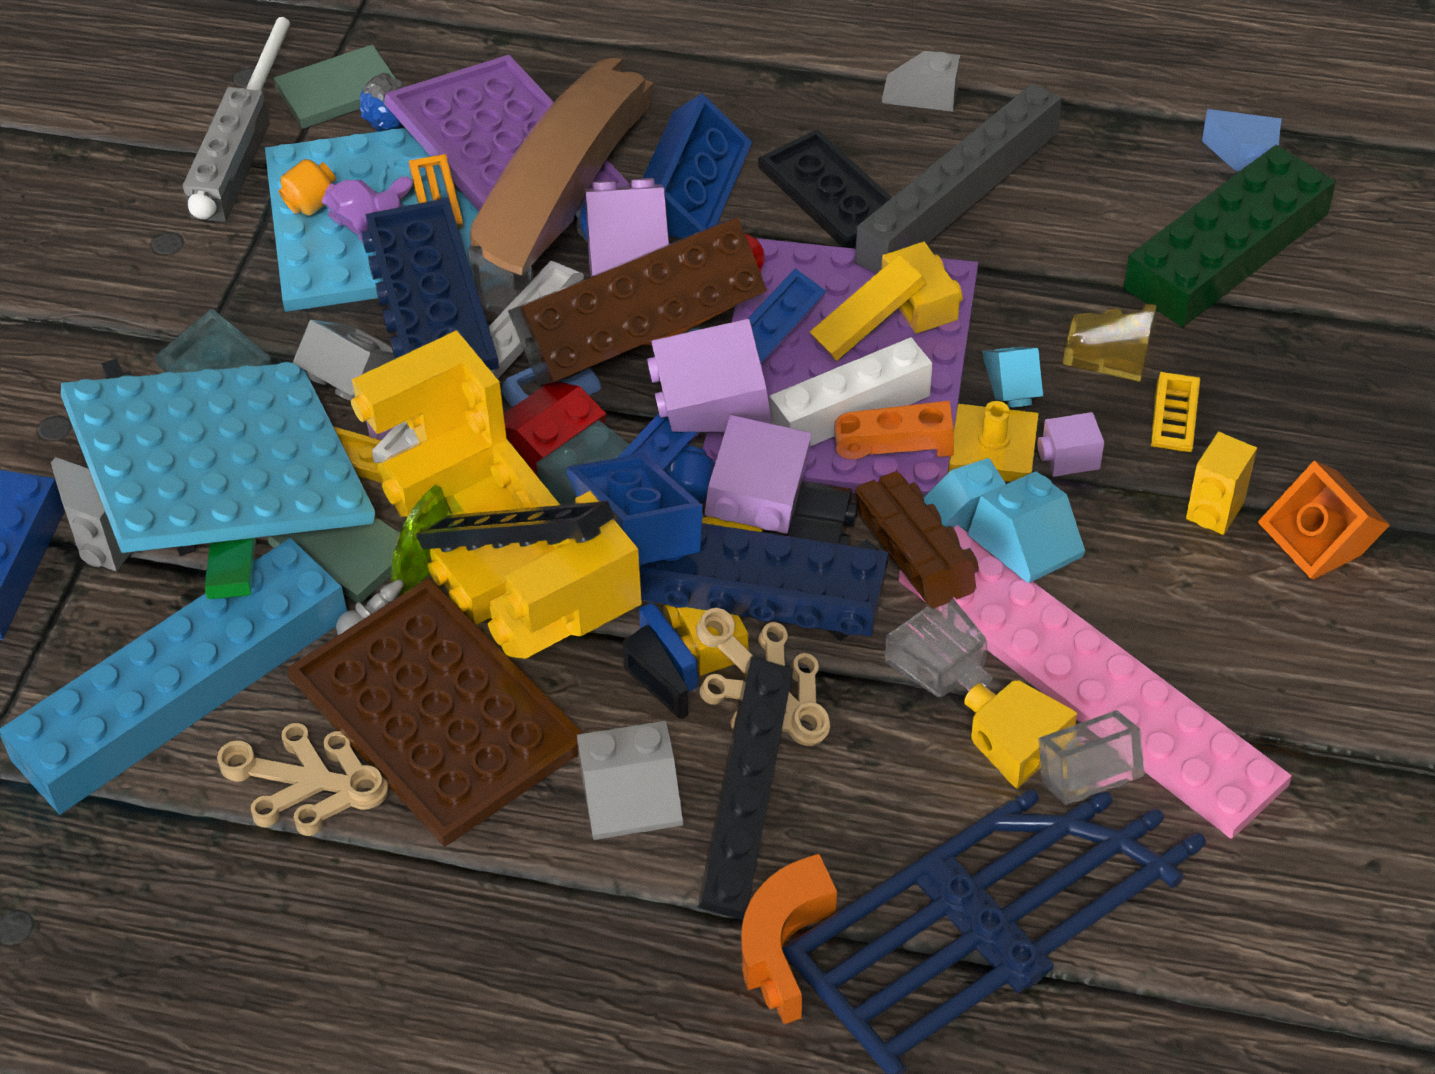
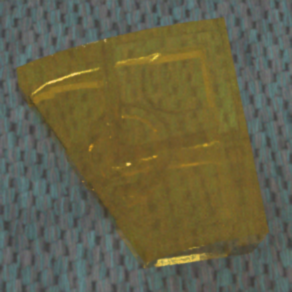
(1111, 342)

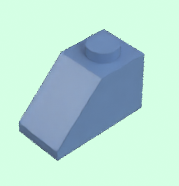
(1240, 136)

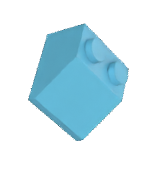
(1028, 527)

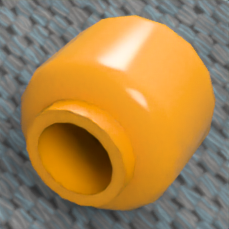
(305, 186)

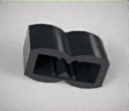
(824, 513)

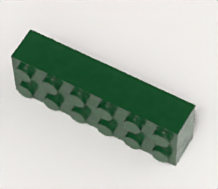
(1228, 235)

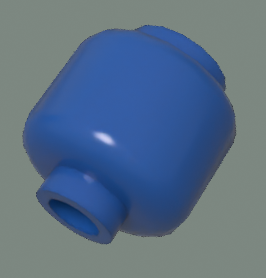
(693, 472)

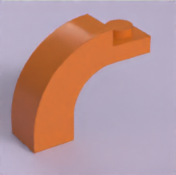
(780, 907)

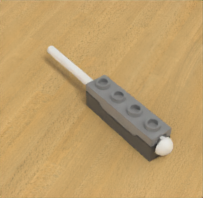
(232, 141)

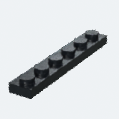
(517, 526)
(745, 789)

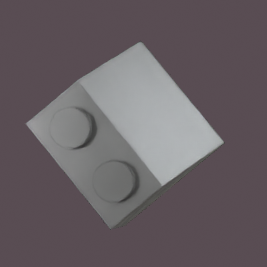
(339, 353)
(87, 516)
(629, 780)

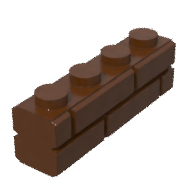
(917, 539)

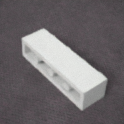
(876, 381)

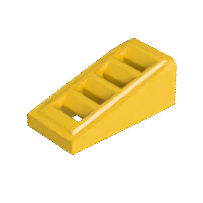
(1176, 386)

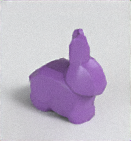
(354, 198)

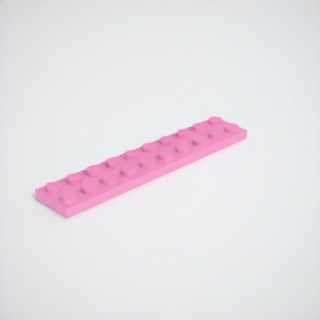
(1094, 676)

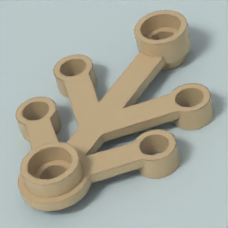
(796, 710)
(306, 780)

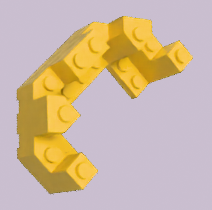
(458, 417)

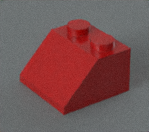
(549, 420)

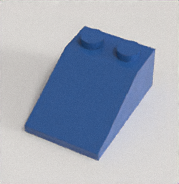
(646, 505)

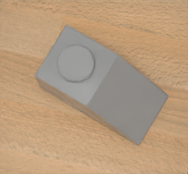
(924, 82)

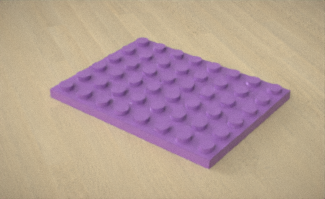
(803, 358)

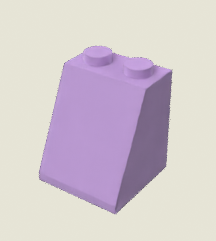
(624, 221)
(709, 378)
(758, 474)

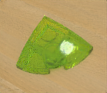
(408, 558)

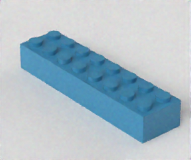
(171, 677)

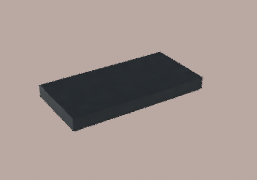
(825, 185)

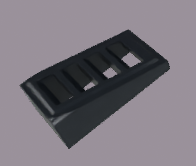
(654, 670)

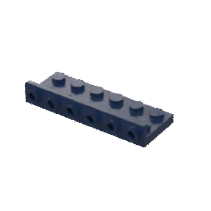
(425, 279)
(773, 580)

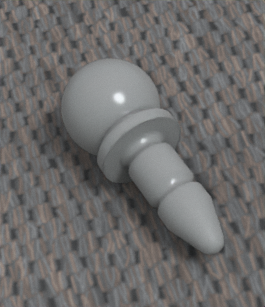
(352, 617)

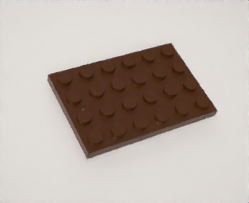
(437, 710)

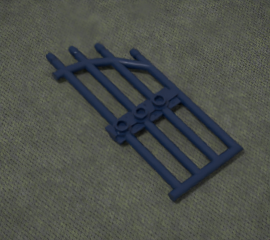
(979, 918)

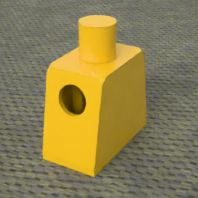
(1010, 725)

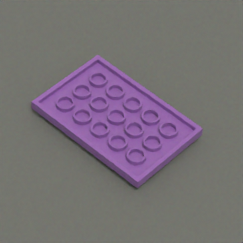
(477, 121)

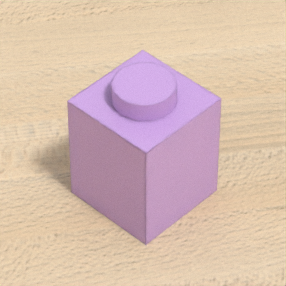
(1071, 444)

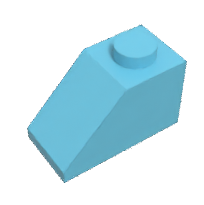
(1014, 374)
(961, 490)

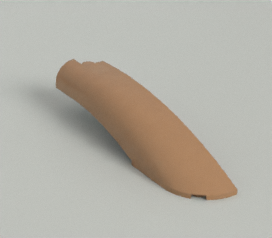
(556, 163)

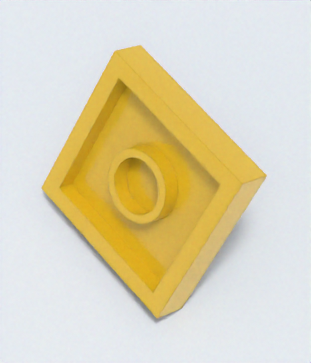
(995, 434)

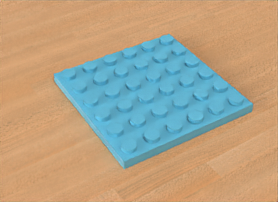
(315, 255)
(214, 456)

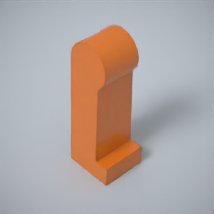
(896, 430)

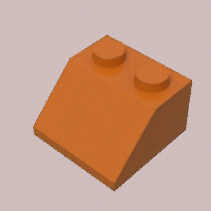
(1322, 521)

